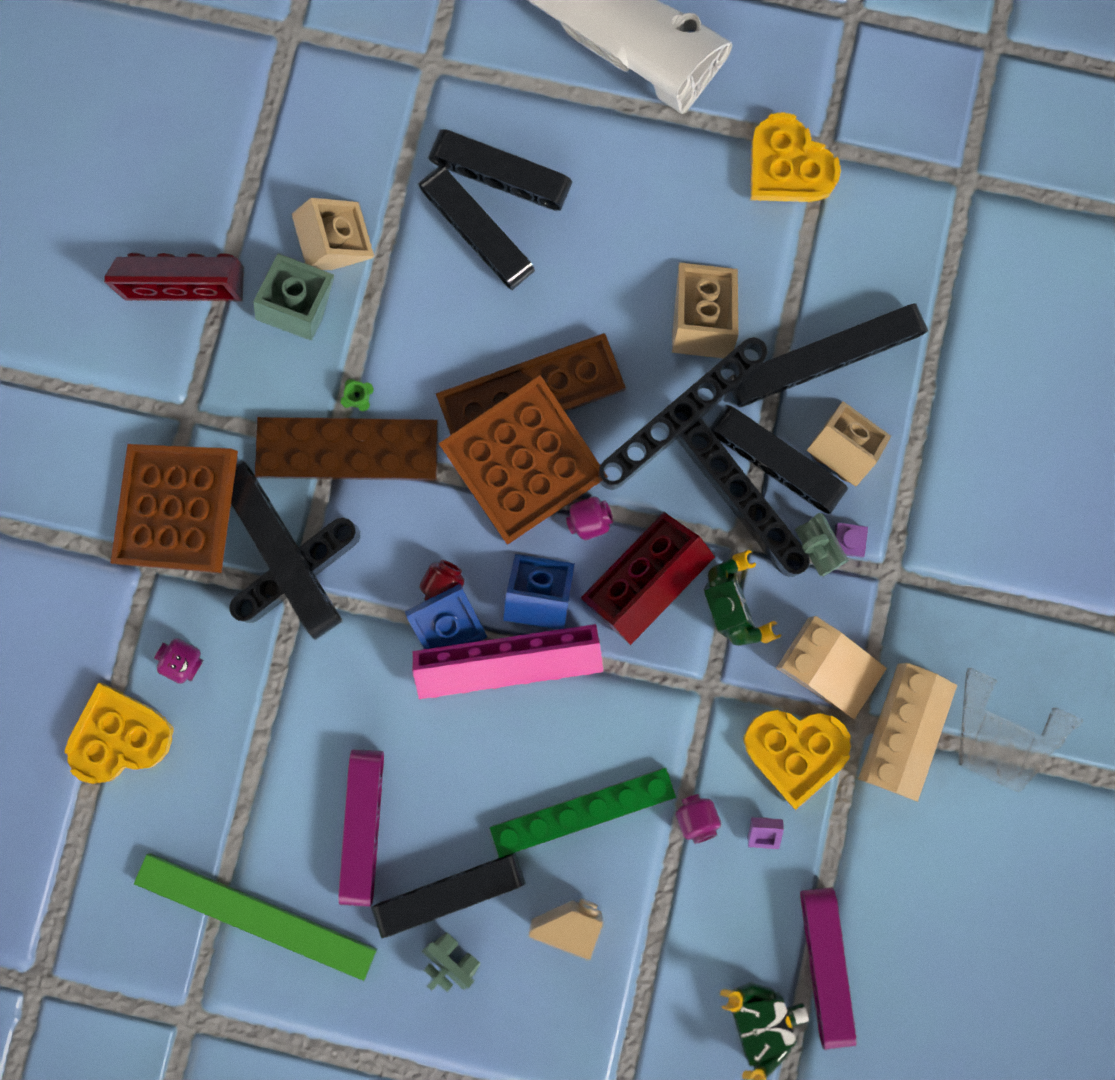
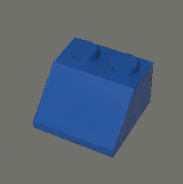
(538, 592)

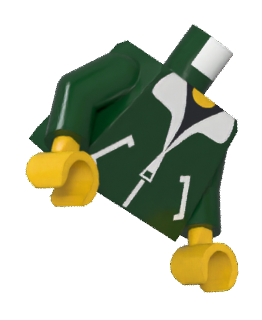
(729, 604)
(763, 1026)

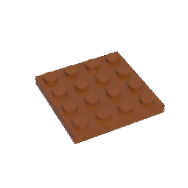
(523, 460)
(174, 507)

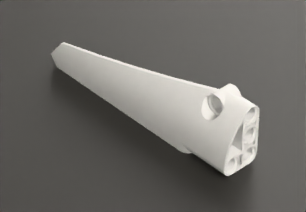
(647, 40)

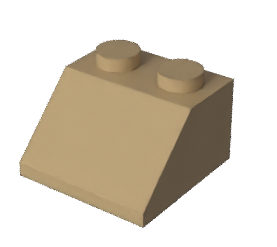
(332, 233)
(849, 444)
(569, 927)

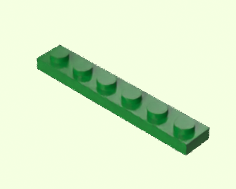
(582, 812)

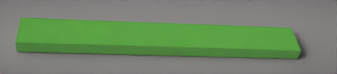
(255, 916)

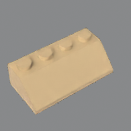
(908, 731)

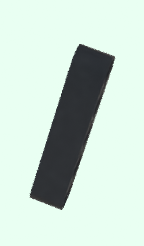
(500, 170)
(476, 227)
(778, 459)
(256, 591)
(448, 895)

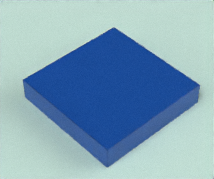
(446, 620)

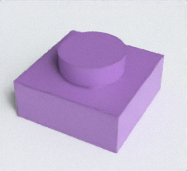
(852, 539)
(765, 833)

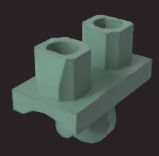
(821, 545)
(459, 973)

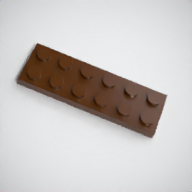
(573, 374)
(346, 449)

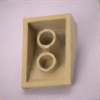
(705, 311)
(831, 666)

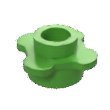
(353, 387)

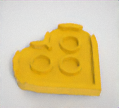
(790, 164)
(116, 735)
(797, 753)

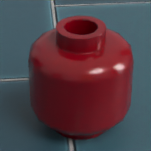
(439, 578)

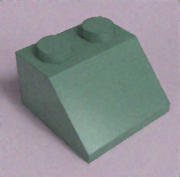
(293, 297)

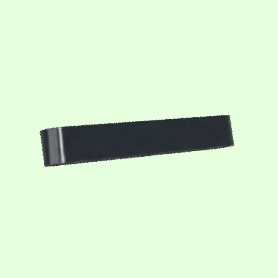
(831, 354)
(690, 401)
(750, 498)
(282, 554)

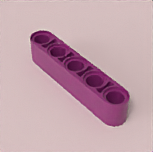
(361, 828)
(828, 968)

